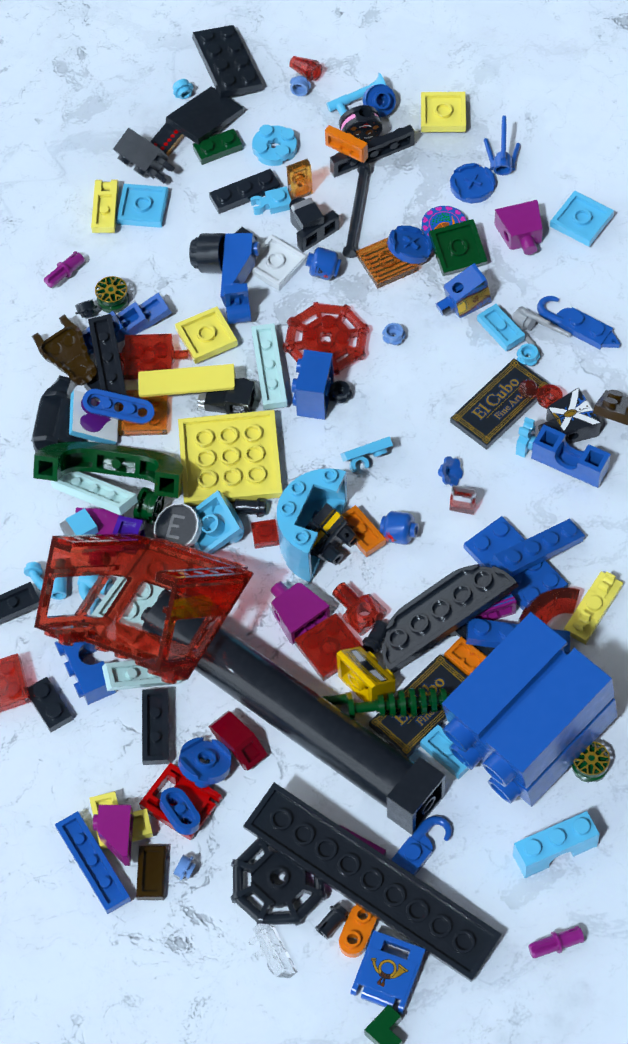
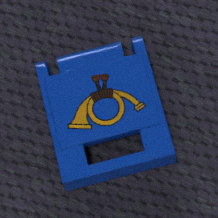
(387, 975)

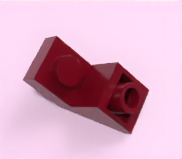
(239, 739)

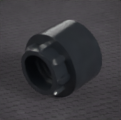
(207, 252)

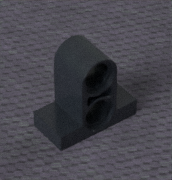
(313, 236)

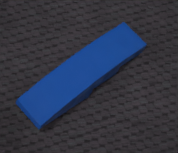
(134, 319)

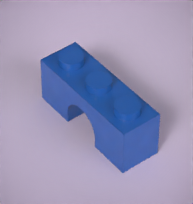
(554, 451)
(89, 677)

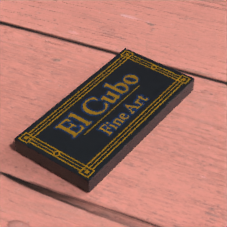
(496, 405)
(408, 731)

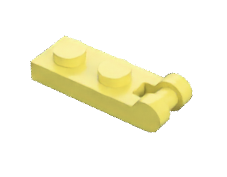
(105, 206)

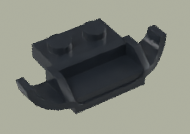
(53, 416)

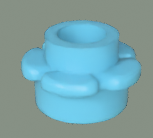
(182, 89)
(528, 350)

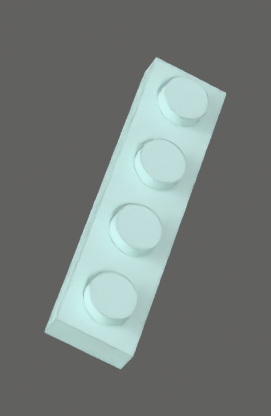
(269, 366)
(96, 492)

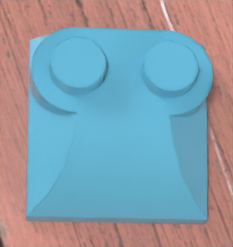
(219, 523)

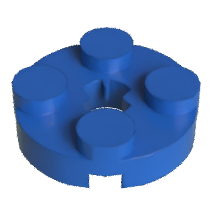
(202, 773)

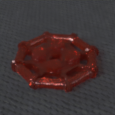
(331, 327)

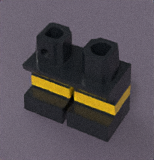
(338, 529)

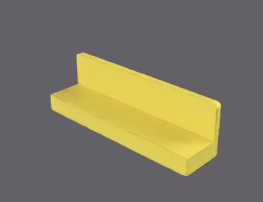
(186, 380)

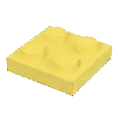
(443, 112)
(206, 334)

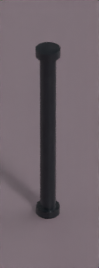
(349, 250)

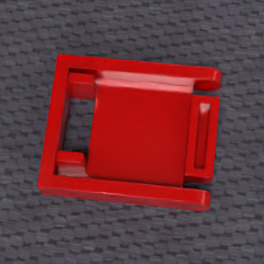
(198, 796)

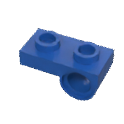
(237, 303)

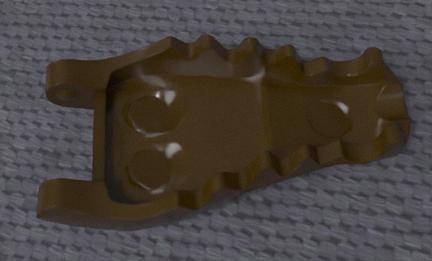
(68, 352)

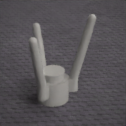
(526, 320)

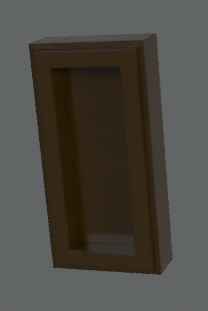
(151, 873)

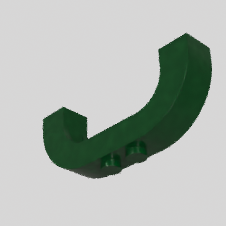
(67, 457)

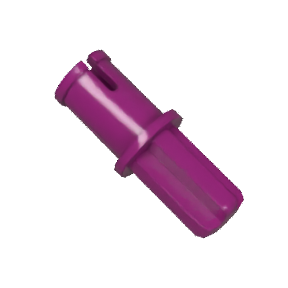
(64, 269)
(556, 942)

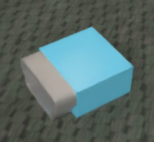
(79, 524)

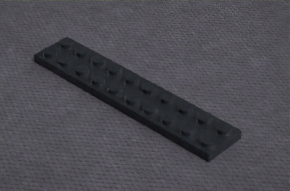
(372, 881)

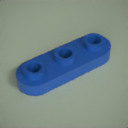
(109, 400)

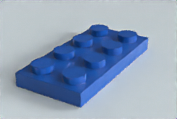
(501, 536)

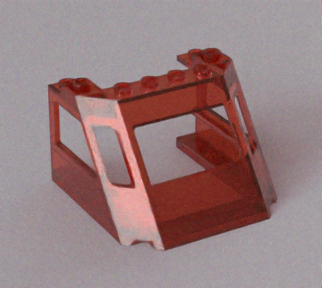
(198, 586)

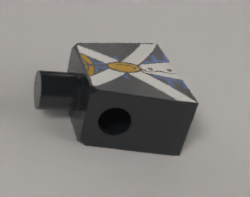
(573, 417)

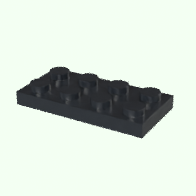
(227, 61)

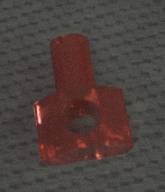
(356, 605)

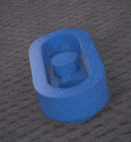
(181, 813)

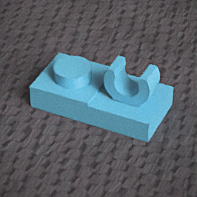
(377, 448)

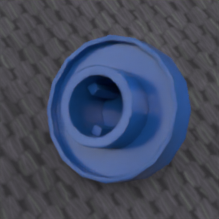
(381, 98)

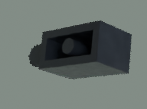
(143, 155)

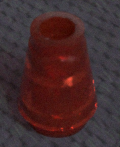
(306, 67)

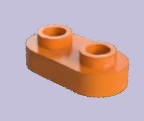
(359, 929)

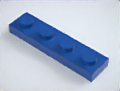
(538, 548)
(492, 633)
(92, 862)

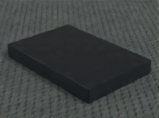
(204, 115)

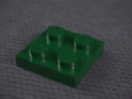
(457, 247)

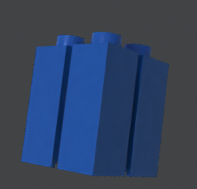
(528, 711)

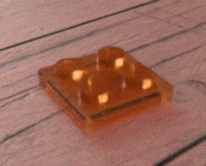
(157, 426)

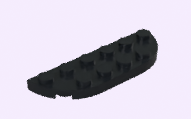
(442, 611)

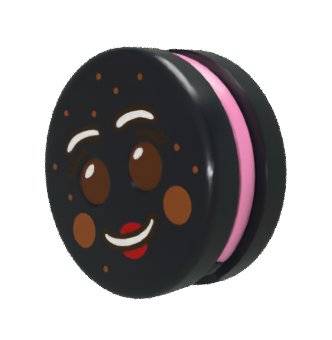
(361, 122)

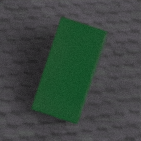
(381, 1028)

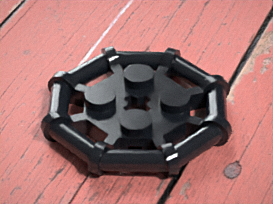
(270, 894)

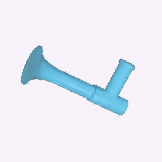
(339, 103)

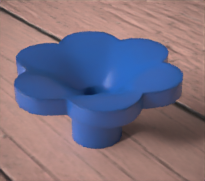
(450, 471)

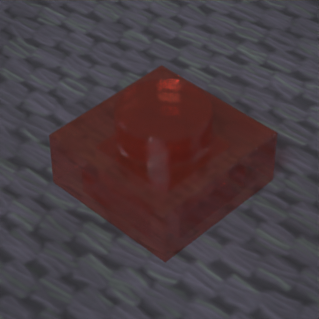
(265, 533)

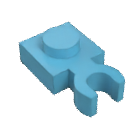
(274, 200)
(526, 437)

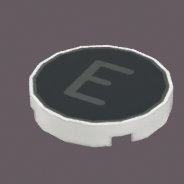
(178, 524)

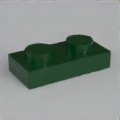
(217, 146)

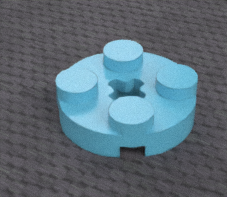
(274, 134)

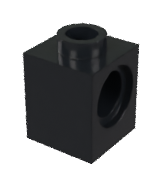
(241, 398)

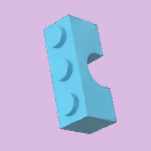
(540, 849)

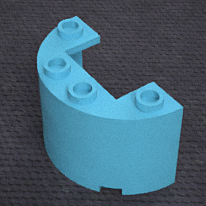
(296, 510)

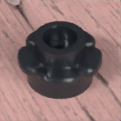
(85, 308)
(337, 387)

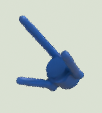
(502, 163)

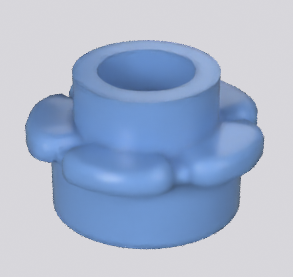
(299, 85)
(393, 329)
(184, 867)

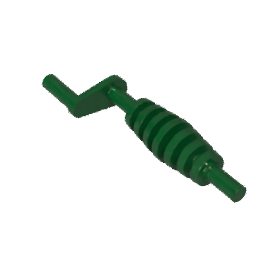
(392, 704)

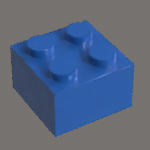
(313, 384)

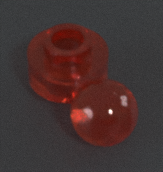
(545, 395)

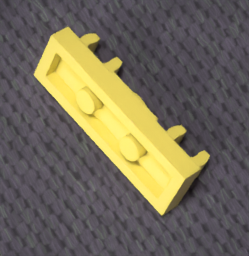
(593, 607)

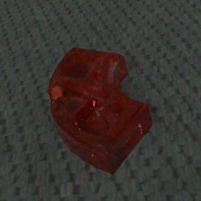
(551, 604)

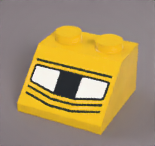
(364, 674)

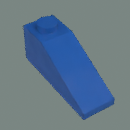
(238, 258)

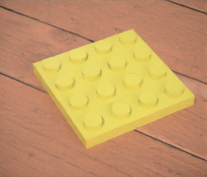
(230, 456)

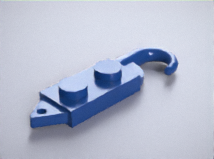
(579, 325)
(418, 847)

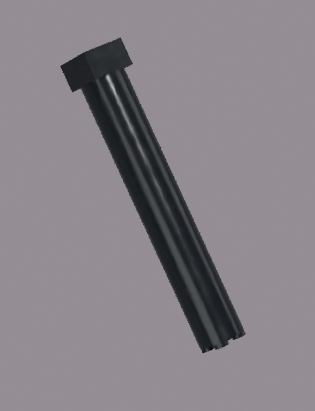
(401, 785)

